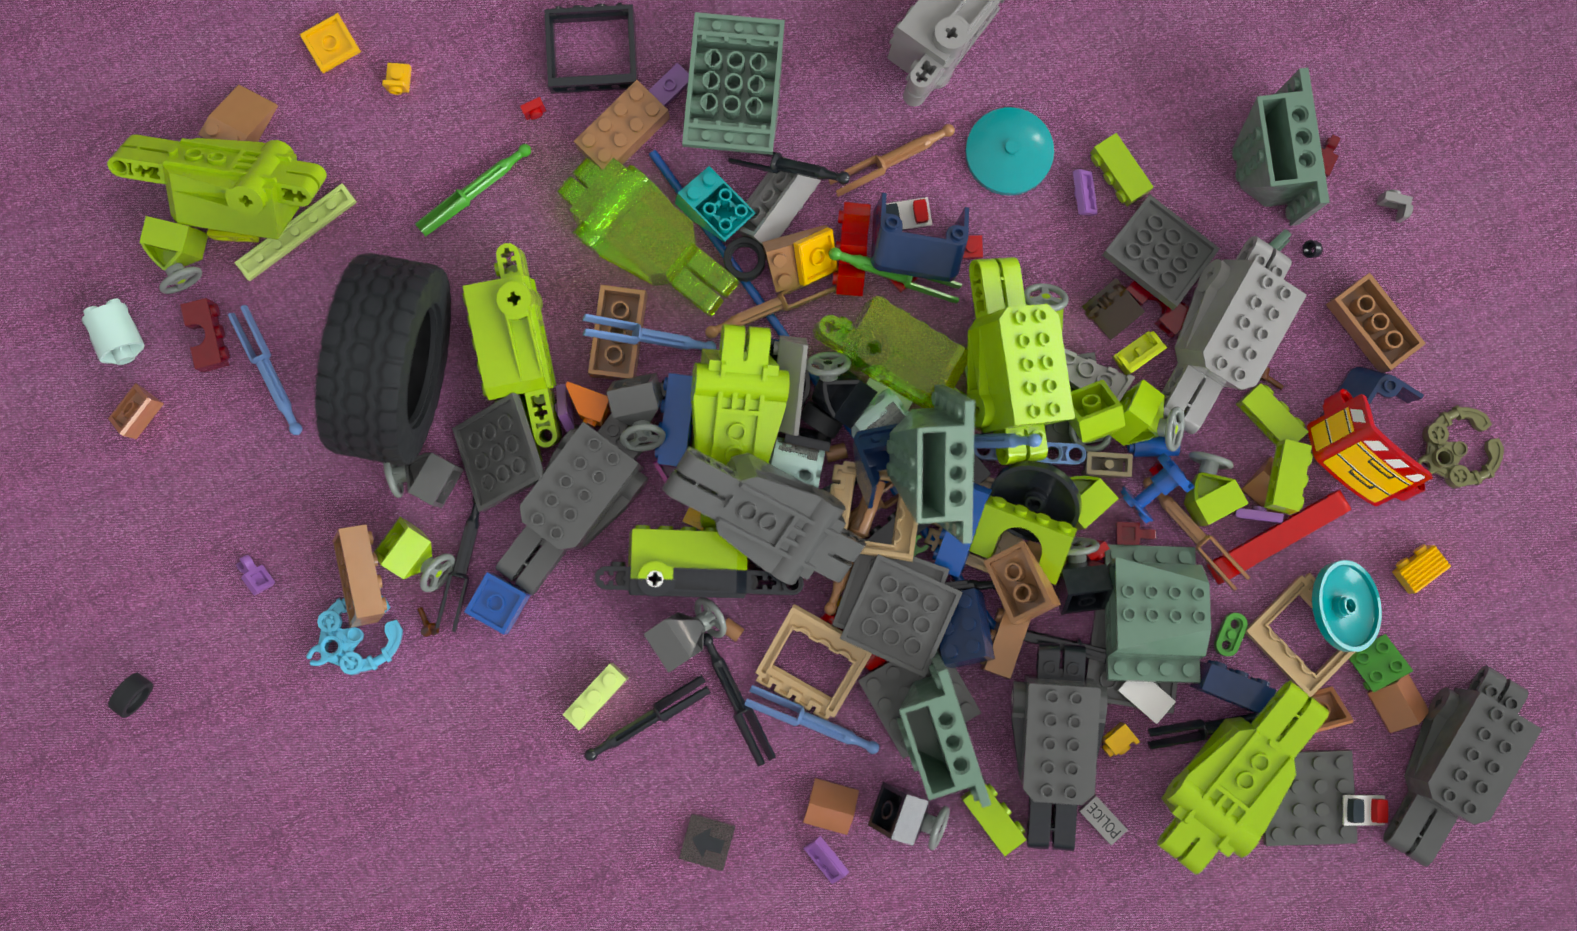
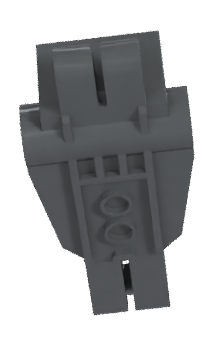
(580, 495)
(768, 515)
(1461, 762)

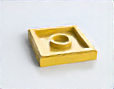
(330, 43)
(813, 256)

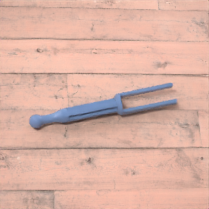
(642, 335)
(265, 368)
(1005, 440)
(808, 720)

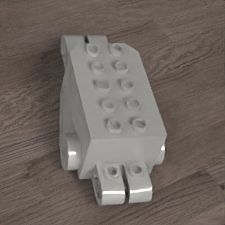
(935, 40)
(1231, 329)

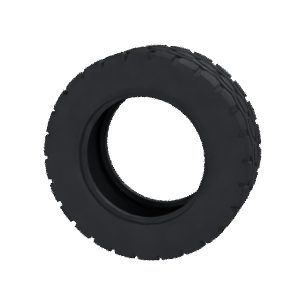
(383, 358)

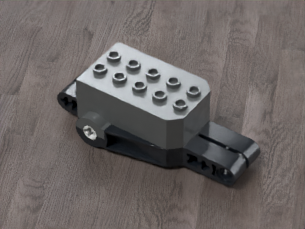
(1057, 740)

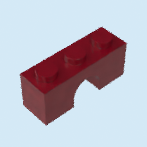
(1170, 320)
(211, 352)

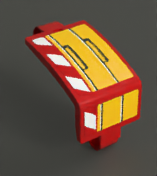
(1360, 454)

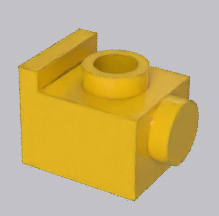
(1118, 740)

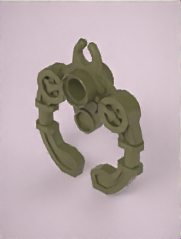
(1436, 437)

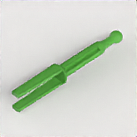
(462, 198)
(864, 263)

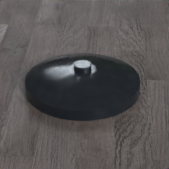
(1040, 490)

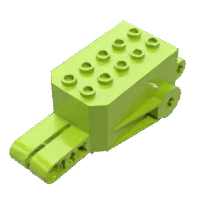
(223, 182)
(513, 340)
(1014, 360)
(737, 398)
(1238, 780)

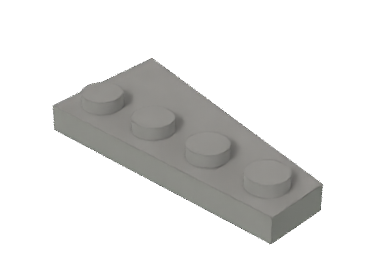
(1087, 371)

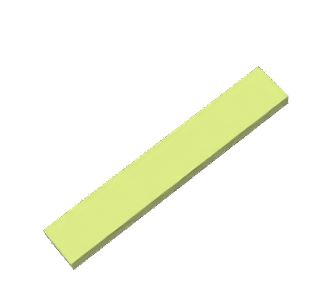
(296, 232)

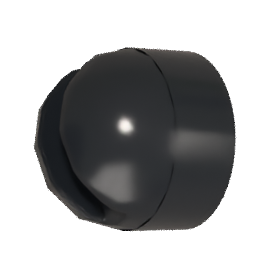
(1310, 245)

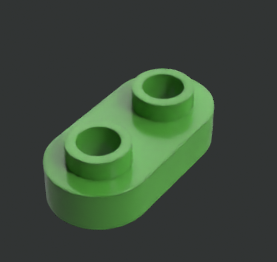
(1231, 635)

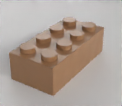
(623, 127)
(1375, 323)
(612, 358)
(359, 575)

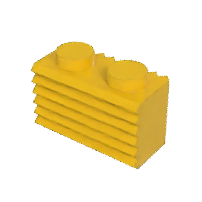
(1420, 568)

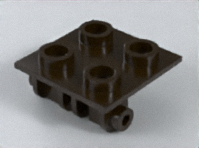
(1113, 309)

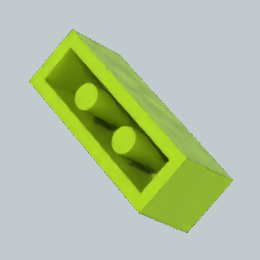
(1121, 170)
(1271, 415)
(1288, 476)
(996, 821)

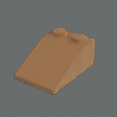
(239, 117)
(782, 260)
(1021, 583)

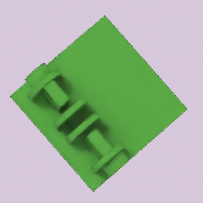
(1380, 664)

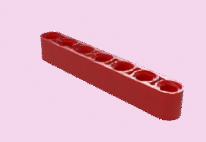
(1282, 535)

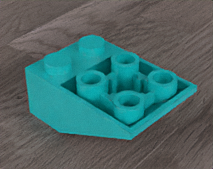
(714, 205)

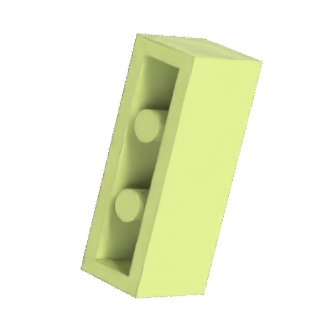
(595, 696)

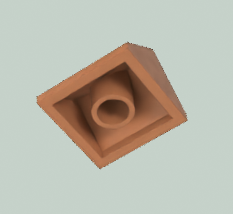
(135, 412)
(1258, 484)
(1399, 704)
(1338, 712)
(831, 806)

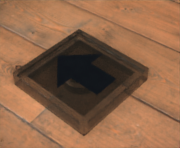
(707, 842)

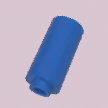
(1151, 448)

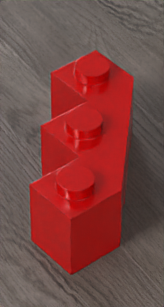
(854, 241)

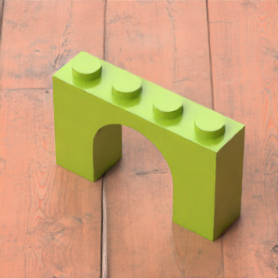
(1053, 535)

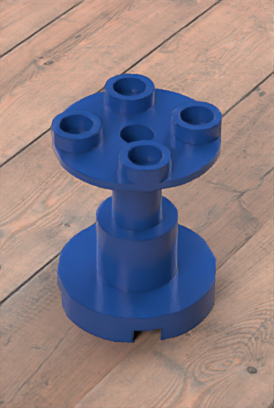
(1163, 482)

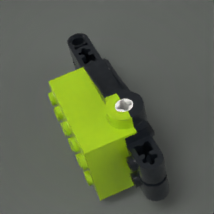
(688, 566)

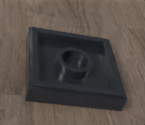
(810, 439)

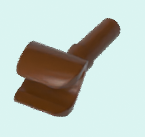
(1265, 377)
(428, 628)

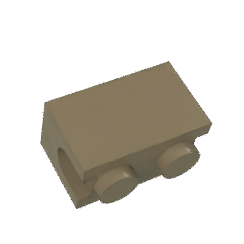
(1107, 465)

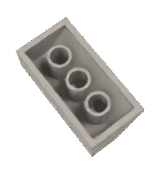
(776, 204)
(792, 356)

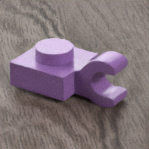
(254, 577)

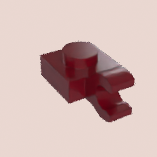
(1329, 157)
(1130, 533)

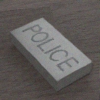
(1103, 820)

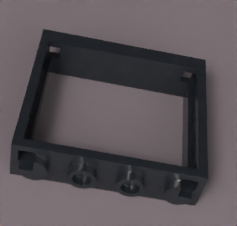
(580, 13)

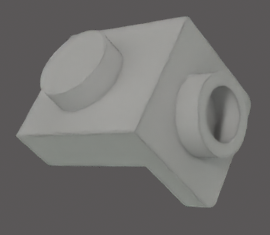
(1398, 201)

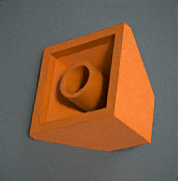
(590, 405)

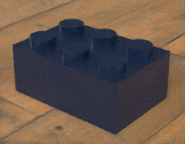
(968, 632)
(1234, 686)

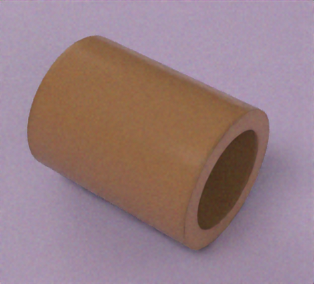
(836, 452)
(733, 629)

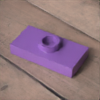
(670, 84)
(1085, 192)
(564, 407)
(1260, 514)
(826, 860)

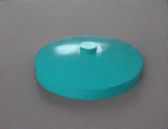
(1009, 151)
(1346, 606)

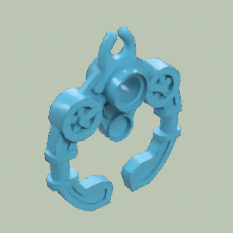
(347, 639)

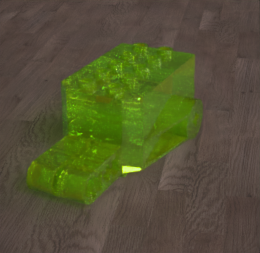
(642, 232)
(896, 350)

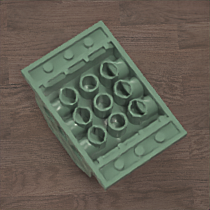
(734, 83)
(1282, 151)
(935, 461)
(1156, 614)
(939, 738)

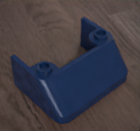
(915, 253)
(1370, 382)
(871, 457)

